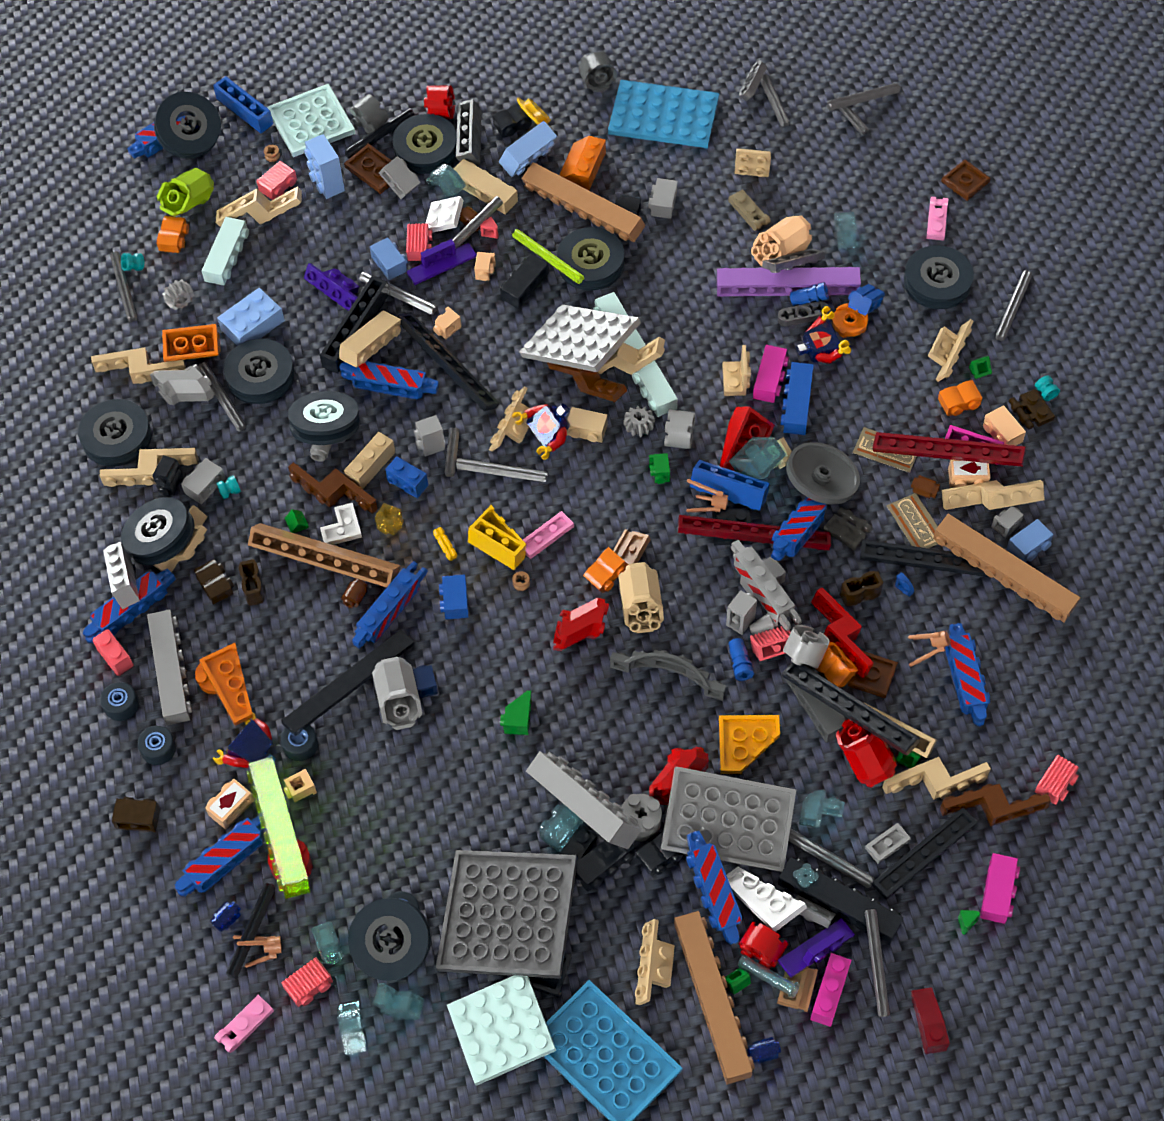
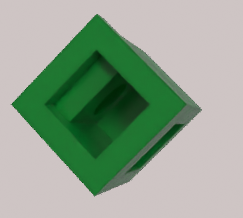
(659, 467)

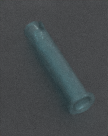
(769, 976)

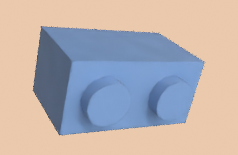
(388, 258)
(1030, 541)

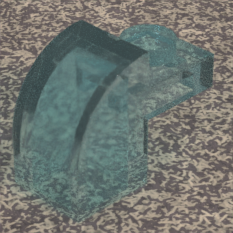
(447, 179)
(846, 228)
(815, 805)
(398, 1003)
(351, 1028)

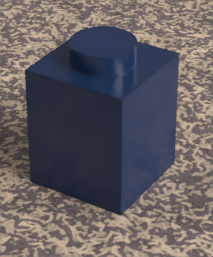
(425, 681)

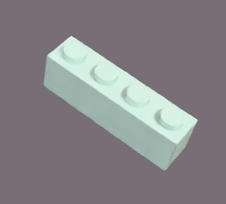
(225, 251)

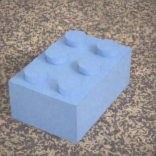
(528, 149)
(324, 166)
(251, 318)

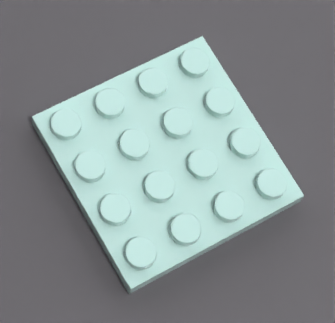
(310, 116)
(501, 1028)

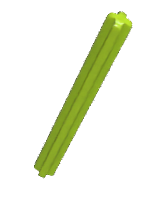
(548, 256)

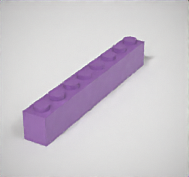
(764, 283)

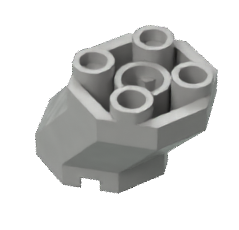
(183, 385)
(397, 692)

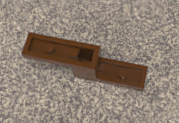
(592, 383)
(332, 488)
(994, 804)

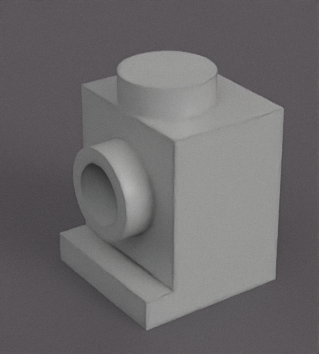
(1007, 521)

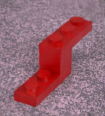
(842, 630)

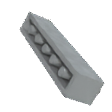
(168, 667)

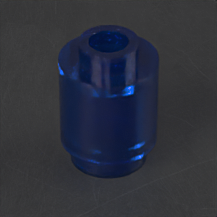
(225, 916)
(764, 1050)

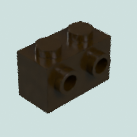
(136, 814)

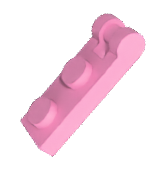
(937, 219)
(244, 1023)

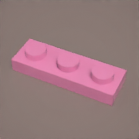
(547, 534)

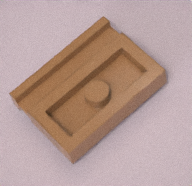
(631, 546)
(806, 979)

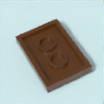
(367, 165)

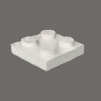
(444, 214)

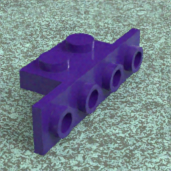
(440, 259)
(333, 284)
(816, 948)

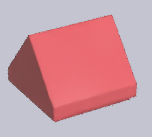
(489, 228)

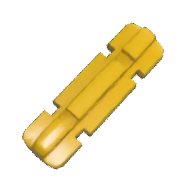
(445, 543)

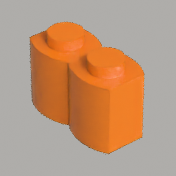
(172, 234)
(960, 398)
(605, 570)
(836, 666)

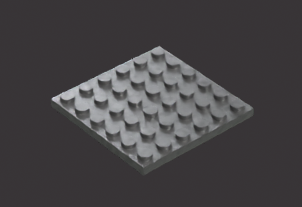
(507, 914)

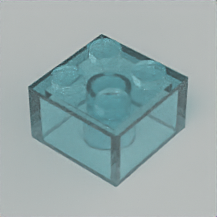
(758, 457)

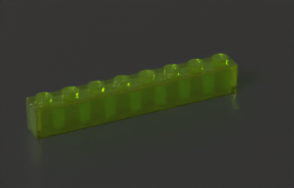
(279, 828)

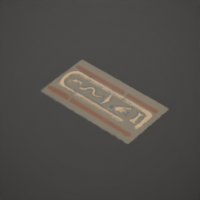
(864, 448)
(914, 521)

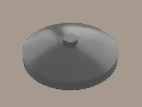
(823, 473)

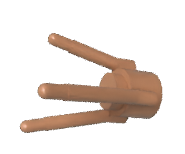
(719, 500)
(938, 639)
(271, 945)

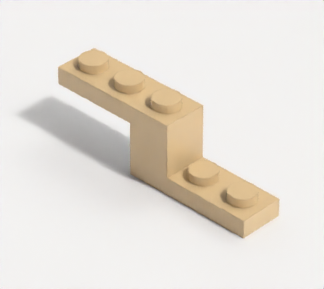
(259, 206)
(631, 359)
(137, 361)
(147, 464)
(993, 495)
(936, 778)

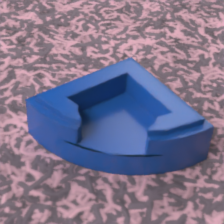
(904, 584)

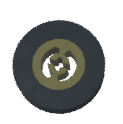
(424, 130)
(601, 258)

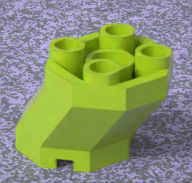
(185, 192)

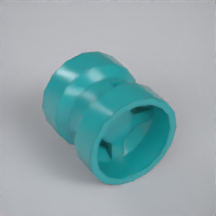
(131, 262)
(1047, 388)
(231, 486)

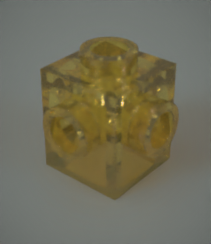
(389, 519)

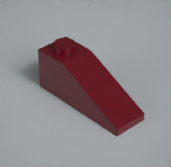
(930, 1021)

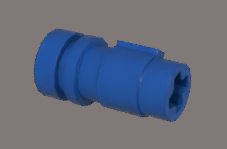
(809, 294)
(741, 663)

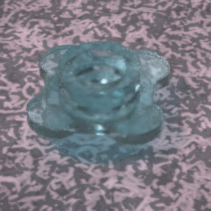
(805, 881)

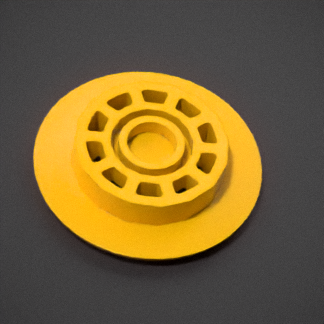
(533, 111)

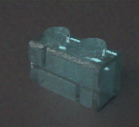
(559, 827)
(327, 943)

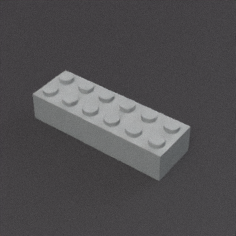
(584, 800)

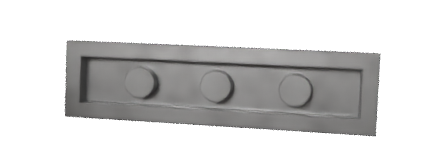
(795, 259)

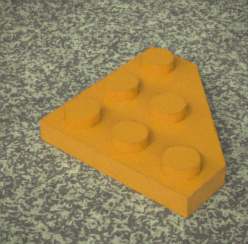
(745, 739)

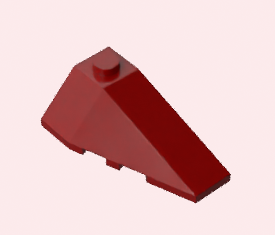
(741, 428)

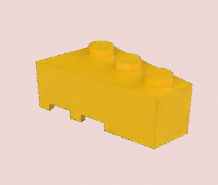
(496, 539)

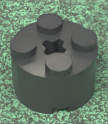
(597, 71)
(368, 114)

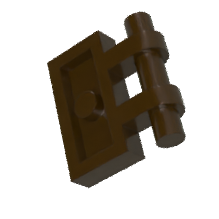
(1035, 406)

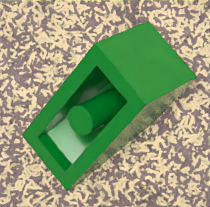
(517, 715)

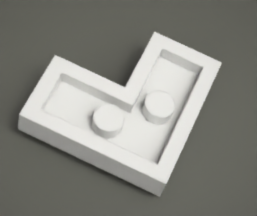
(345, 529)

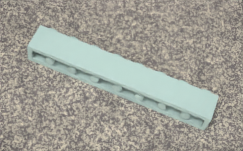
(649, 378)

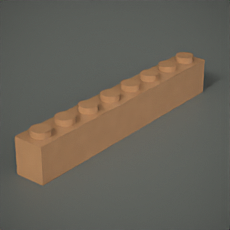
(583, 202)
(323, 555)
(1006, 568)
(713, 998)

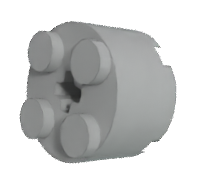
(679, 429)
(806, 646)
(649, 809)

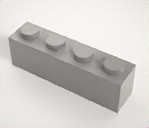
(121, 575)

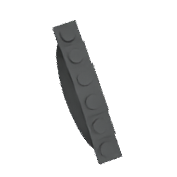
(667, 661)

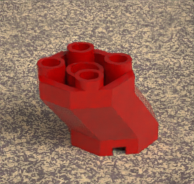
(580, 624)
(866, 754)
(690, 759)

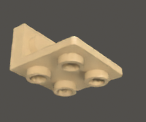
(752, 162)
(737, 375)

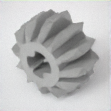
(178, 294)
(639, 421)

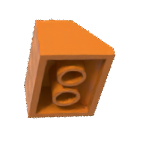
(584, 161)
(191, 342)

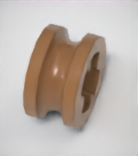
(271, 157)
(523, 576)

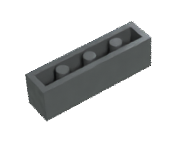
(468, 132)
(824, 717)

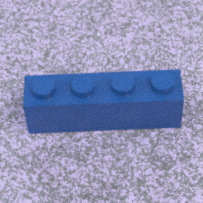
(243, 104)
(798, 398)
(738, 487)

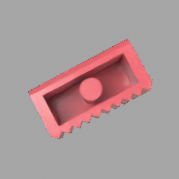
(276, 180)
(418, 240)
(769, 643)
(112, 652)
(1057, 779)
(307, 982)

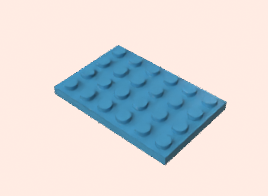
(663, 113)
(608, 1055)

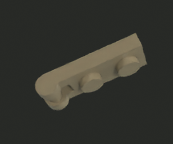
(749, 210)

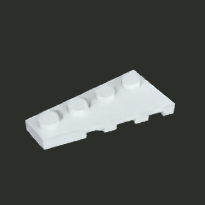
(764, 900)

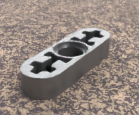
(752, 80)
(809, 308)

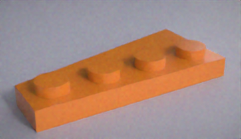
(228, 681)

